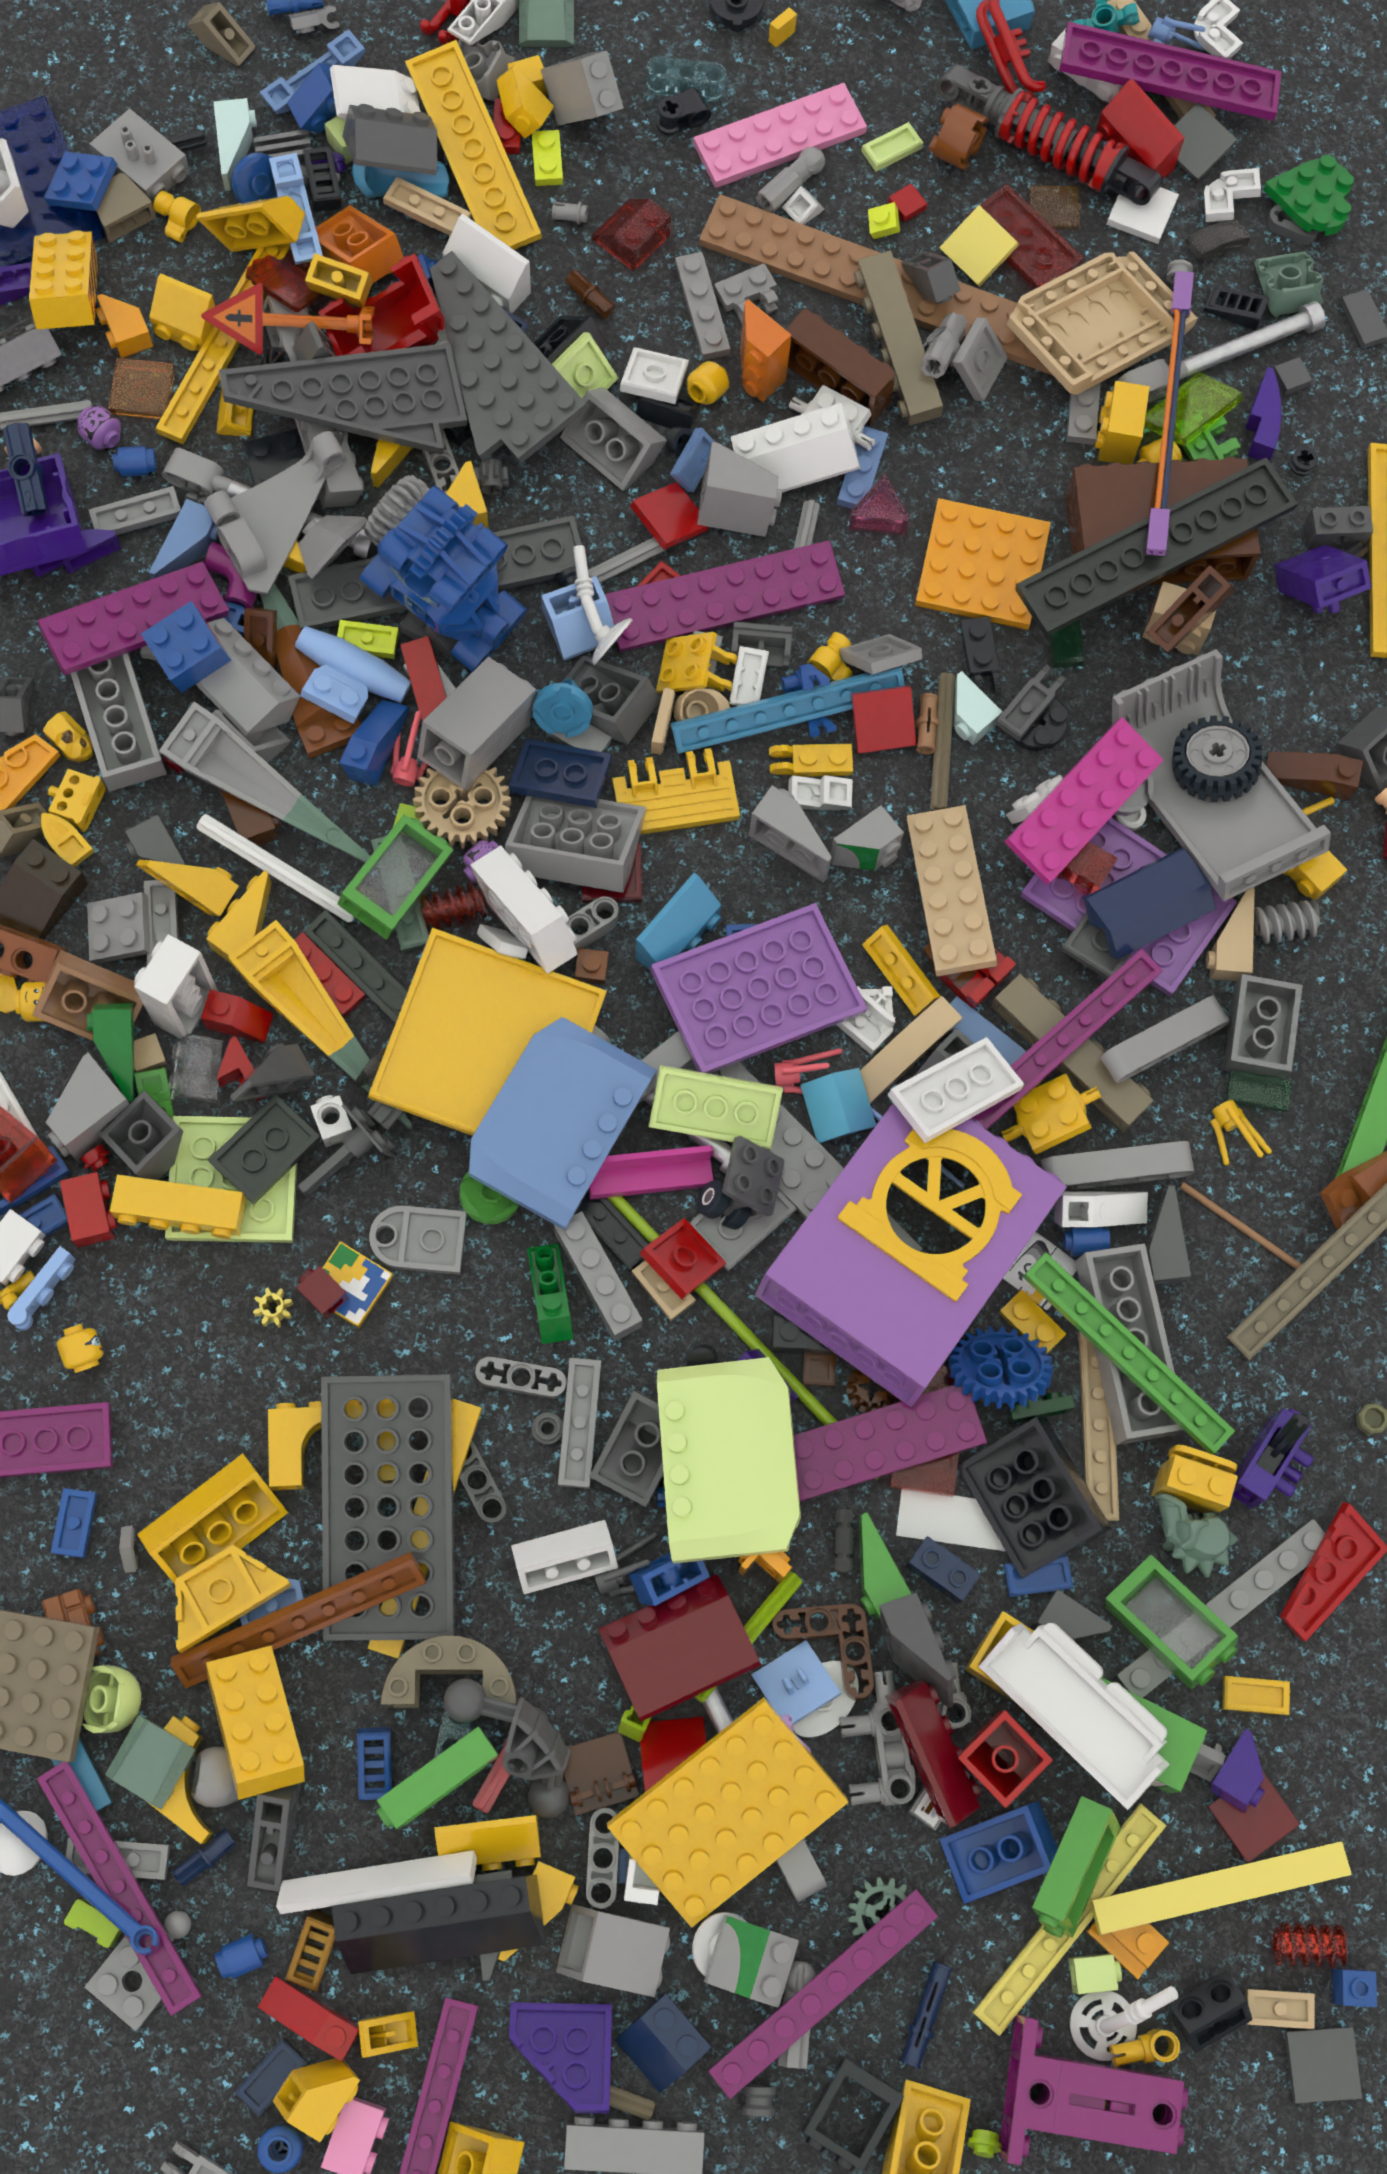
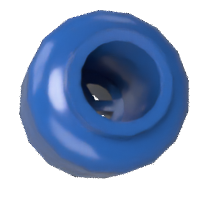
(271, 2157)

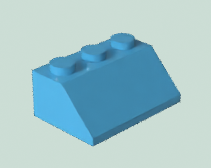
(679, 923)

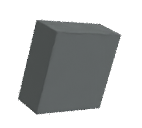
(1292, 376)

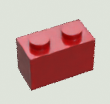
(88, 1209)

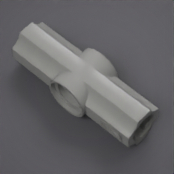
(943, 345)

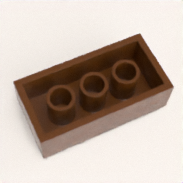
(833, 360)

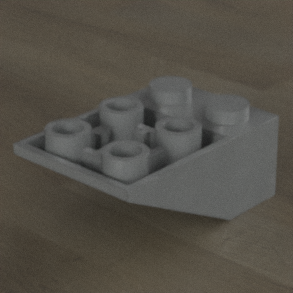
(915, 1645)

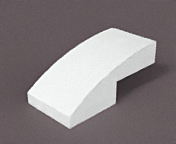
(822, 793)

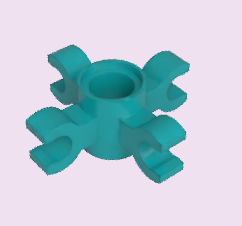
(1106, 12)

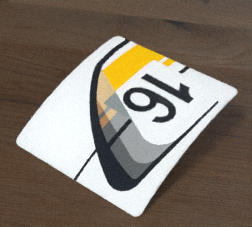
(1028, 1257)

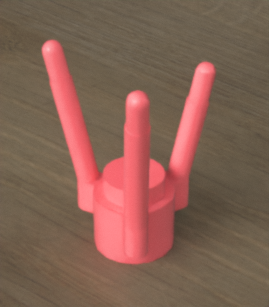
(406, 771)
(789, 1070)

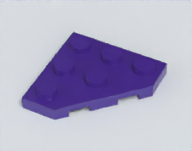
(568, 2049)

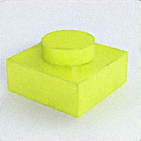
(883, 220)

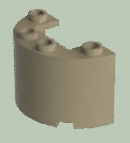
(446, 1657)

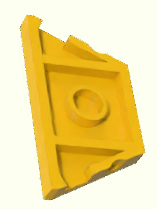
(222, 1593)

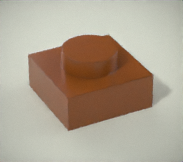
(591, 965)

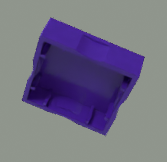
(40, 538)

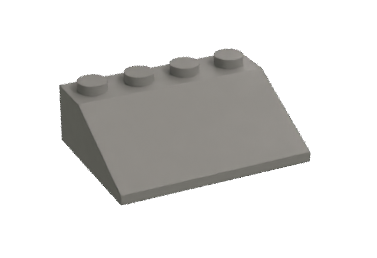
(577, 841)

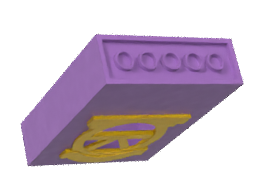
(874, 1295)

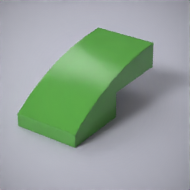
(156, 1084)

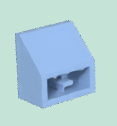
(569, 622)

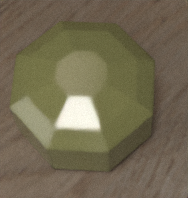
(1372, 1419)

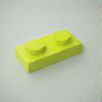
(547, 158)
(373, 638)

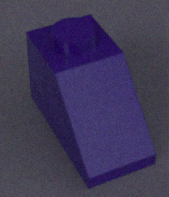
(1241, 1775)

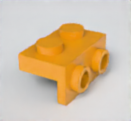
(773, 1563)

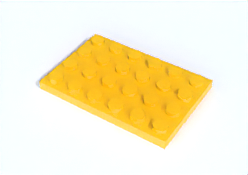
(727, 1812)

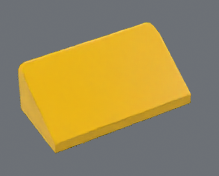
(234, 419)

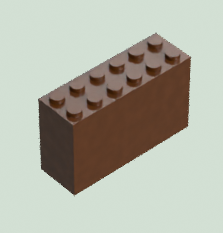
(1119, 495)

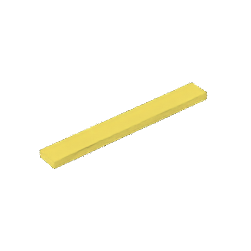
(1220, 1888)
(1045, 1950)

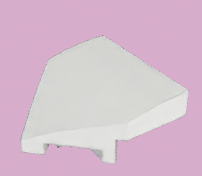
(876, 1024)

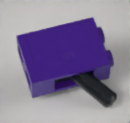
(1324, 576)
(1270, 1459)

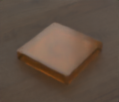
(141, 388)

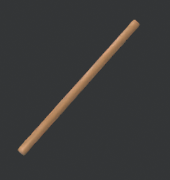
(1239, 1225)

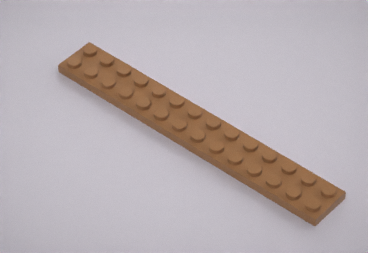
(830, 266)

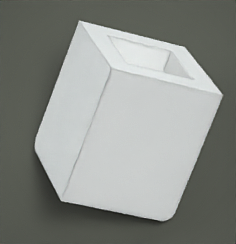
(639, 1886)

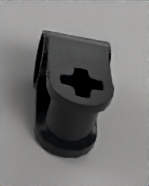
(686, 109)

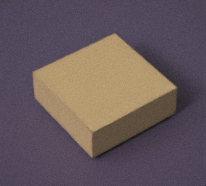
(148, 1053)

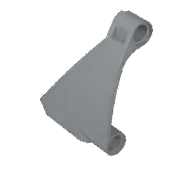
(266, 520)

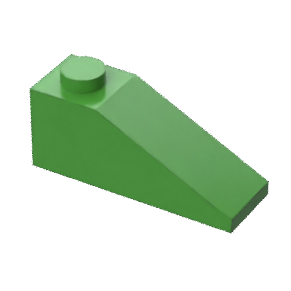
(879, 1574)

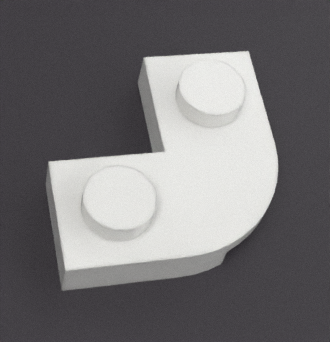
(1216, 37)
(1230, 186)

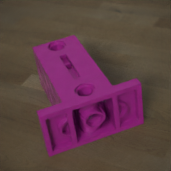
(1085, 2100)

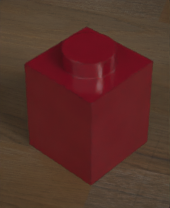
(321, 1291)

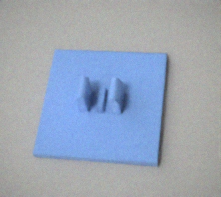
(796, 1683)

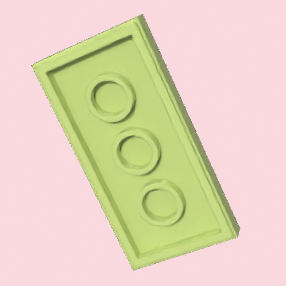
(715, 1106)

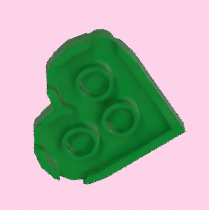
(1314, 194)

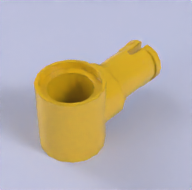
(1144, 2049)

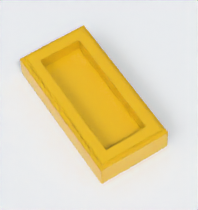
(1256, 1695)

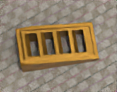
(321, 1921)

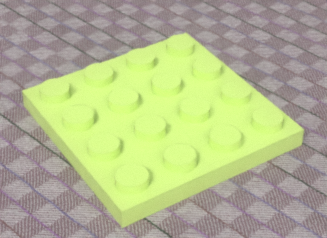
(265, 1221)

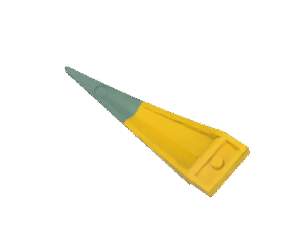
(286, 981)

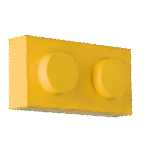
(1029, 1318)

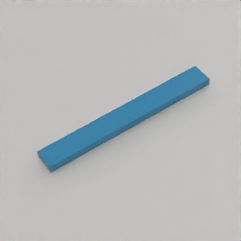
(778, 711)

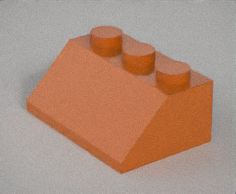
(763, 352)

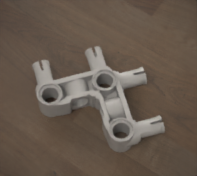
(890, 1746)

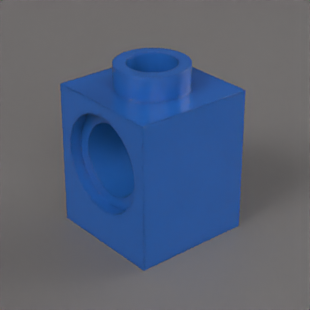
(1354, 1987)

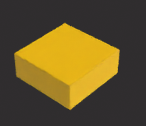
(782, 27)

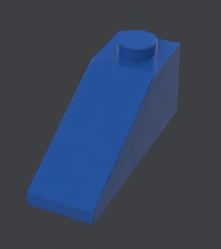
(373, 742)

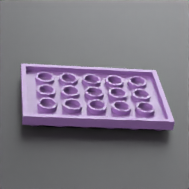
(1172, 952)
(758, 989)

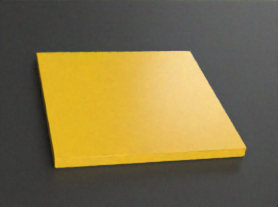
(468, 1028)

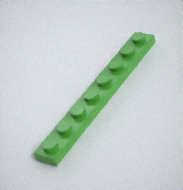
(1128, 1354)

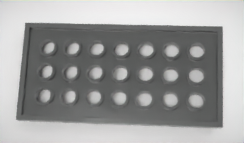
(437, 1490)

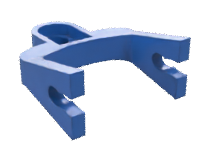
(804, 680)

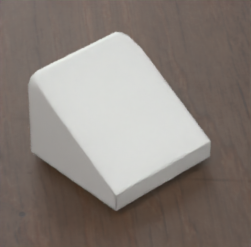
(802, 206)

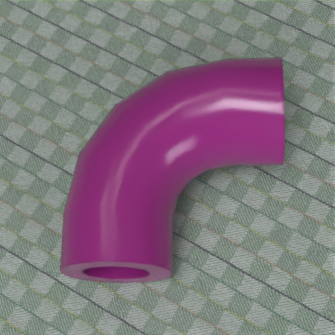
(220, 563)

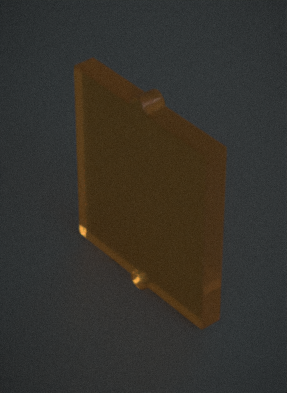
(1056, 205)

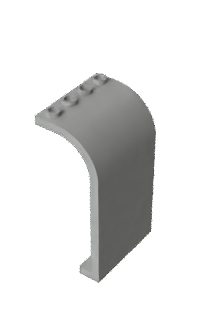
(1233, 840)

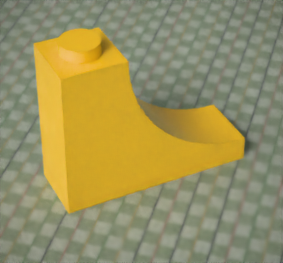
(179, 1806)

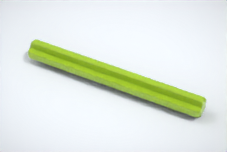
(766, 1613)

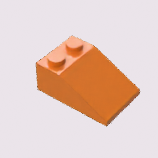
(359, 242)

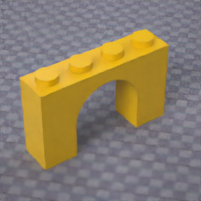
(291, 1430)

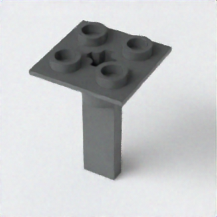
(355, 1144)

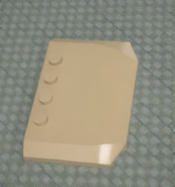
(1096, 320)

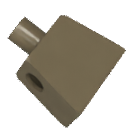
(123, 208)

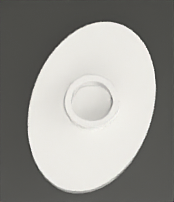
(828, 1716)

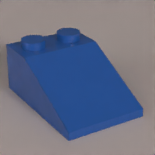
(1000, 1852)

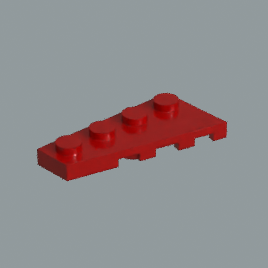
(1336, 1567)

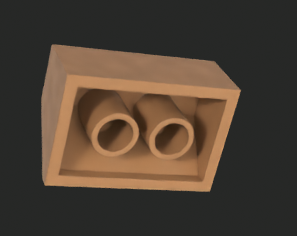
(74, 990)

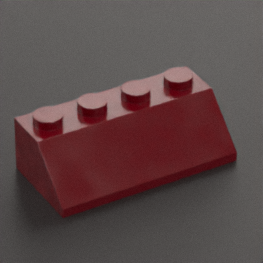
(933, 1752)

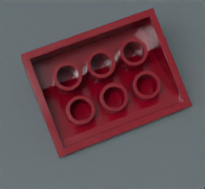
(679, 1647)

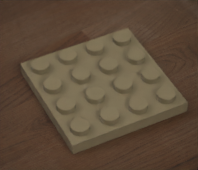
(43, 1683)

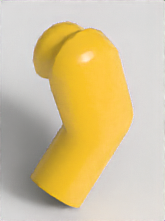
(13, 1291)

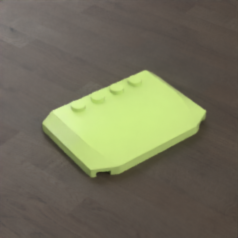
(727, 1460)

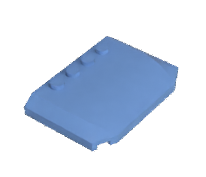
(557, 1120)

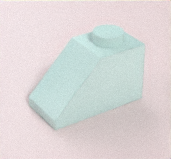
(972, 711)

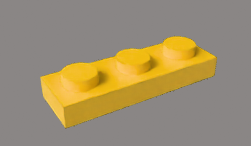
(901, 970)

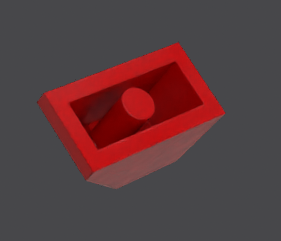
(236, 1017)

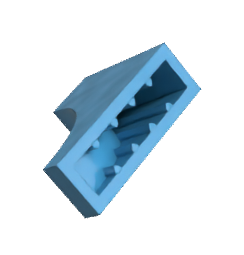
(1016, 12)

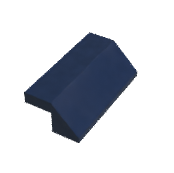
(1150, 902)

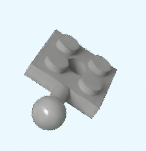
(109, 1981)

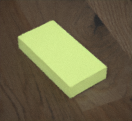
(892, 147)

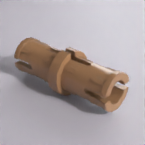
(928, 714)

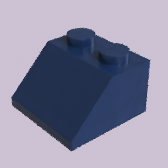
(663, 2042)

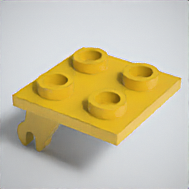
(687, 663)

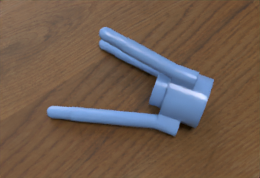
(1163, 31)

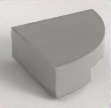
(126, 1548)

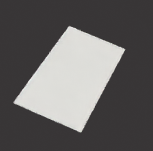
(945, 1520)

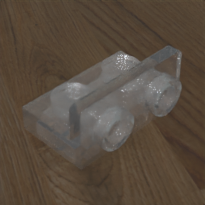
(196, 1068)

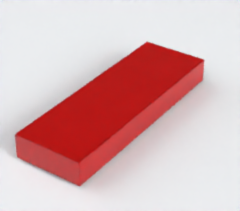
(424, 674)

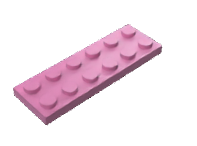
(779, 135)

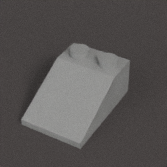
(786, 830)

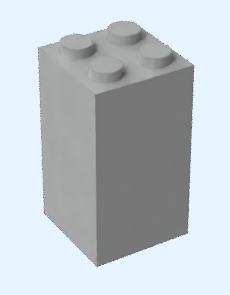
(476, 723)

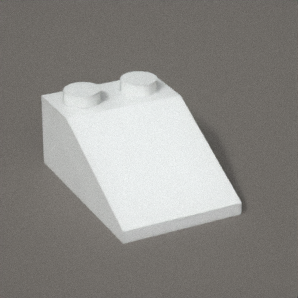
(372, 87)

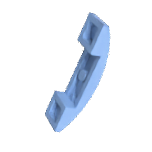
(290, 183)

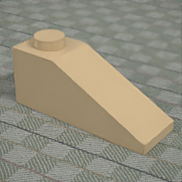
(1234, 947)

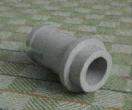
(570, 212)

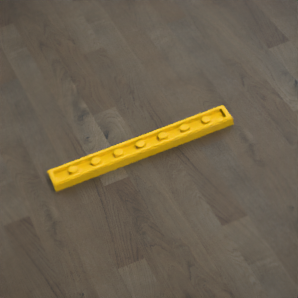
(464, 1425)

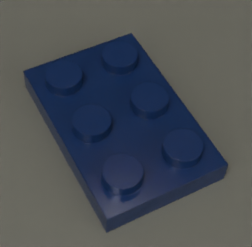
(560, 773)

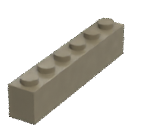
(898, 336)
(1035, 1016)

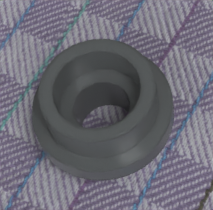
(547, 1418)

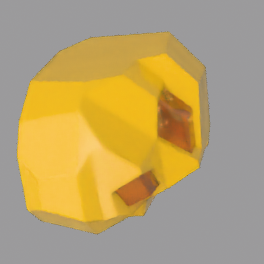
(68, 737)

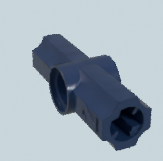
(23, 452)

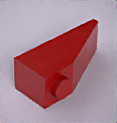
(310, 2018)

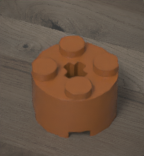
(959, 135)

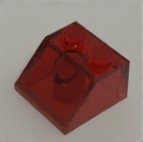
(634, 231)

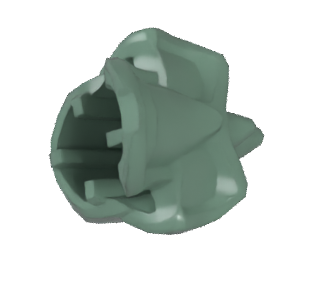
(1194, 1538)

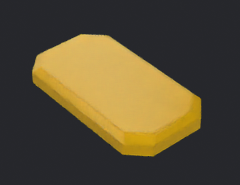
(7, 994)

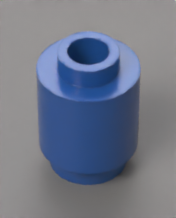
(134, 461)
(1085, 1239)
(241, 1956)

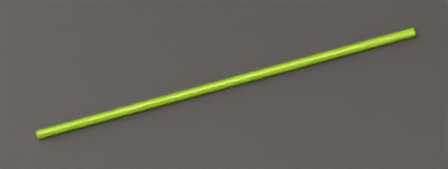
(731, 1319)

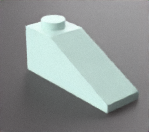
(234, 134)

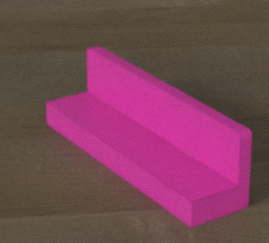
(653, 1172)

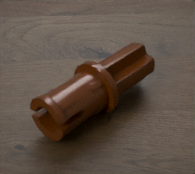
(590, 294)

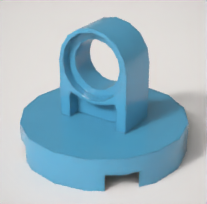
(563, 709)

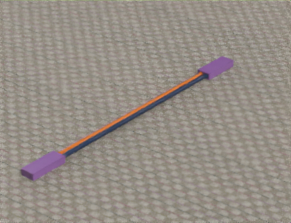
(1160, 517)

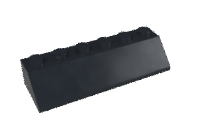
(440, 1924)

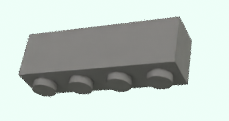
(599, 1277)
(633, 2148)

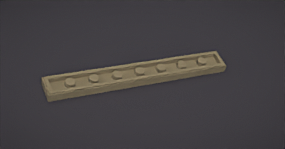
(1312, 1276)

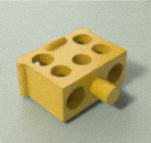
(77, 798)

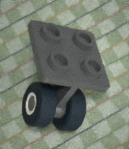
(749, 1184)

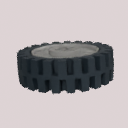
(1217, 758)

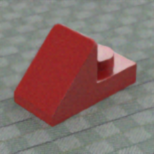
(234, 1065)

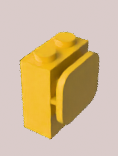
(1197, 1479)

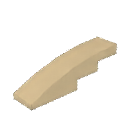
(908, 1047)

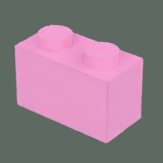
(354, 2138)

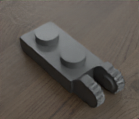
(1029, 704)

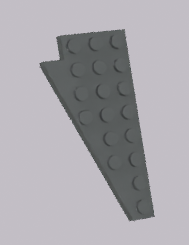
(378, 394)

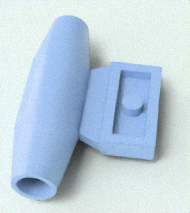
(346, 675)

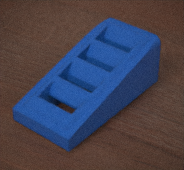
(376, 1733)

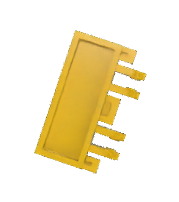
(679, 801)

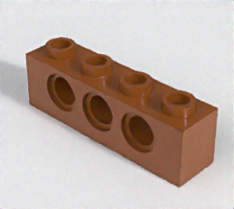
(16, 945)

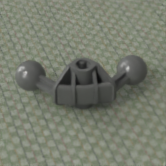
(532, 1746)

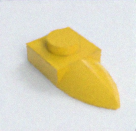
(65, 839)

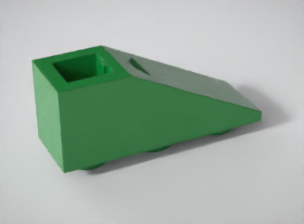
(550, 1293)

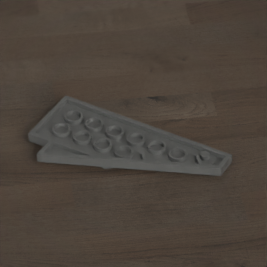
(504, 379)

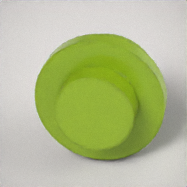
(984, 2143)

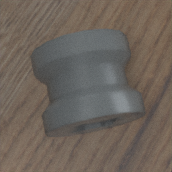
(759, 2100)

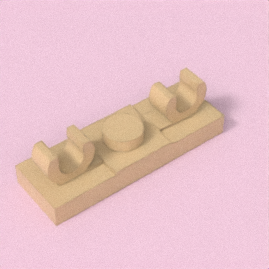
(423, 206)

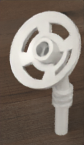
(604, 635)
(1111, 2022)

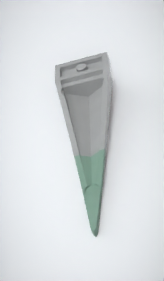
(220, 757)

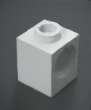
(334, 1132)

